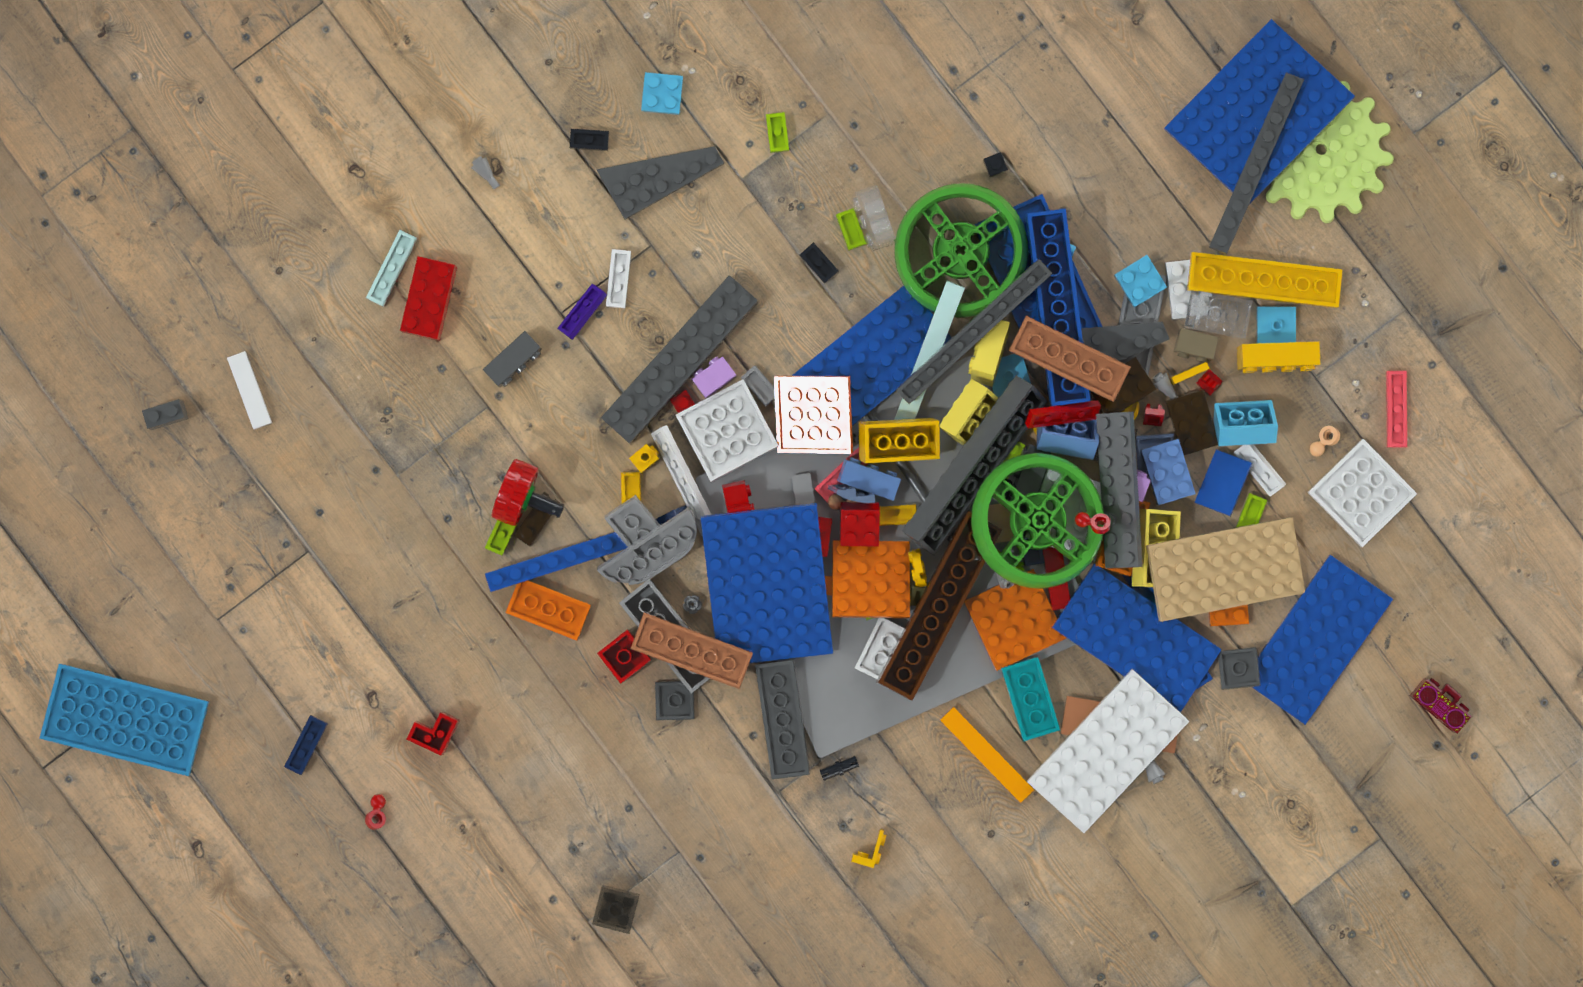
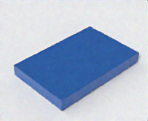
(1223, 483)

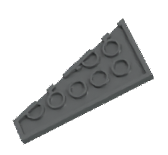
(650, 180)
(1124, 340)

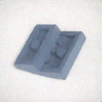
(851, 494)

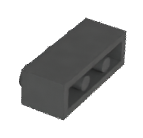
(512, 359)
(1029, 479)

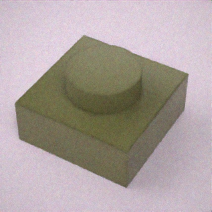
(915, 594)

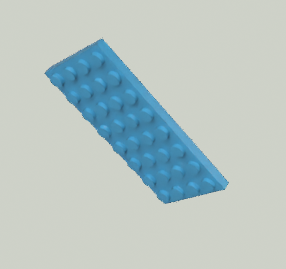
(124, 719)

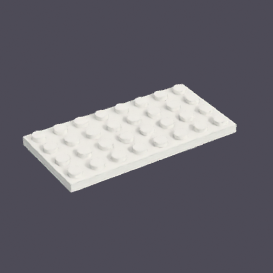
(1108, 751)

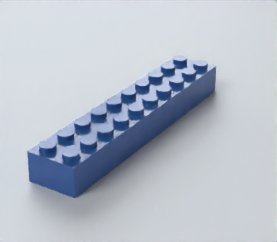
(1057, 294)

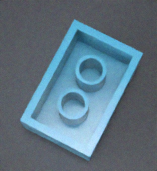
(1245, 423)

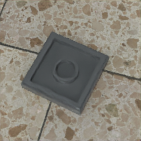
(1239, 668)
(673, 701)

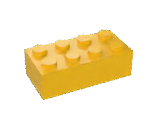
(1276, 356)
(899, 440)

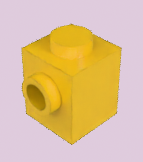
(645, 458)

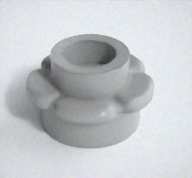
(697, 604)

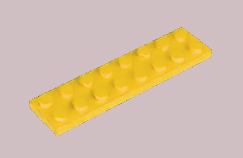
(1264, 280)

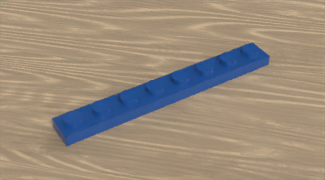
(554, 561)

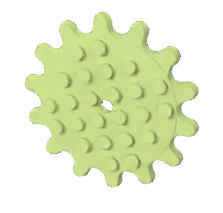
(1342, 171)

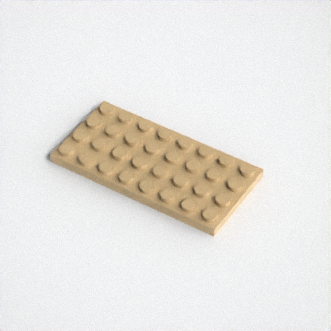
(1225, 569)

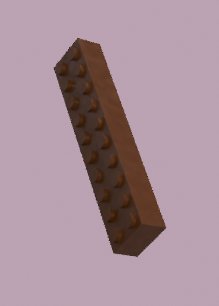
(935, 612)

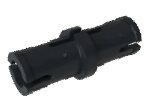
(839, 768)

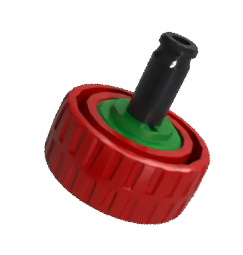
(518, 493)

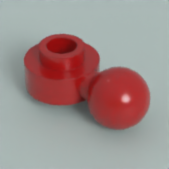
(1083, 520)
(377, 802)

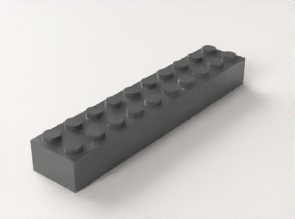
(679, 359)
(976, 460)

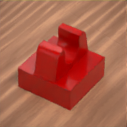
(1209, 382)
(1153, 416)

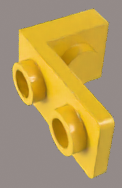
(862, 857)

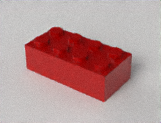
(428, 298)

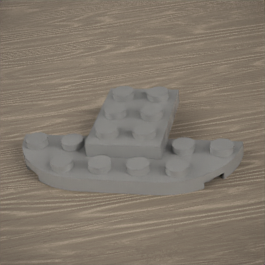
(649, 544)

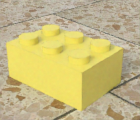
(989, 354)
(968, 412)

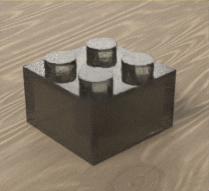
(616, 909)

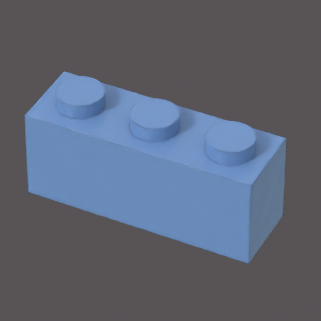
(869, 478)

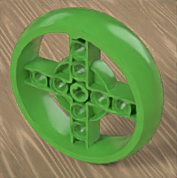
(928, 206)
(1005, 563)

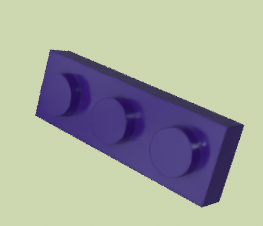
(582, 311)

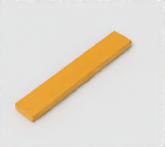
(986, 754)

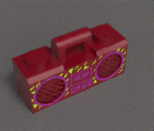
(1446, 711)

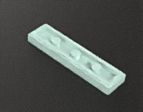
(391, 268)

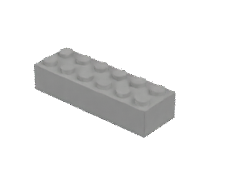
(651, 601)

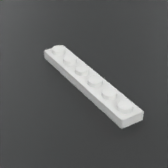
(681, 473)

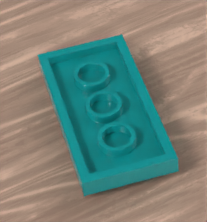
(1030, 698)

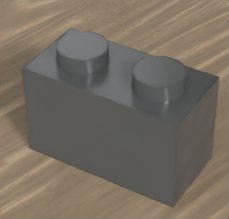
(165, 414)

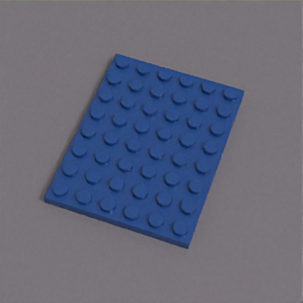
(1231, 109)
(768, 581)

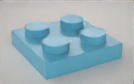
(662, 93)
(1140, 281)

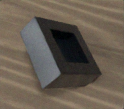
(995, 164)

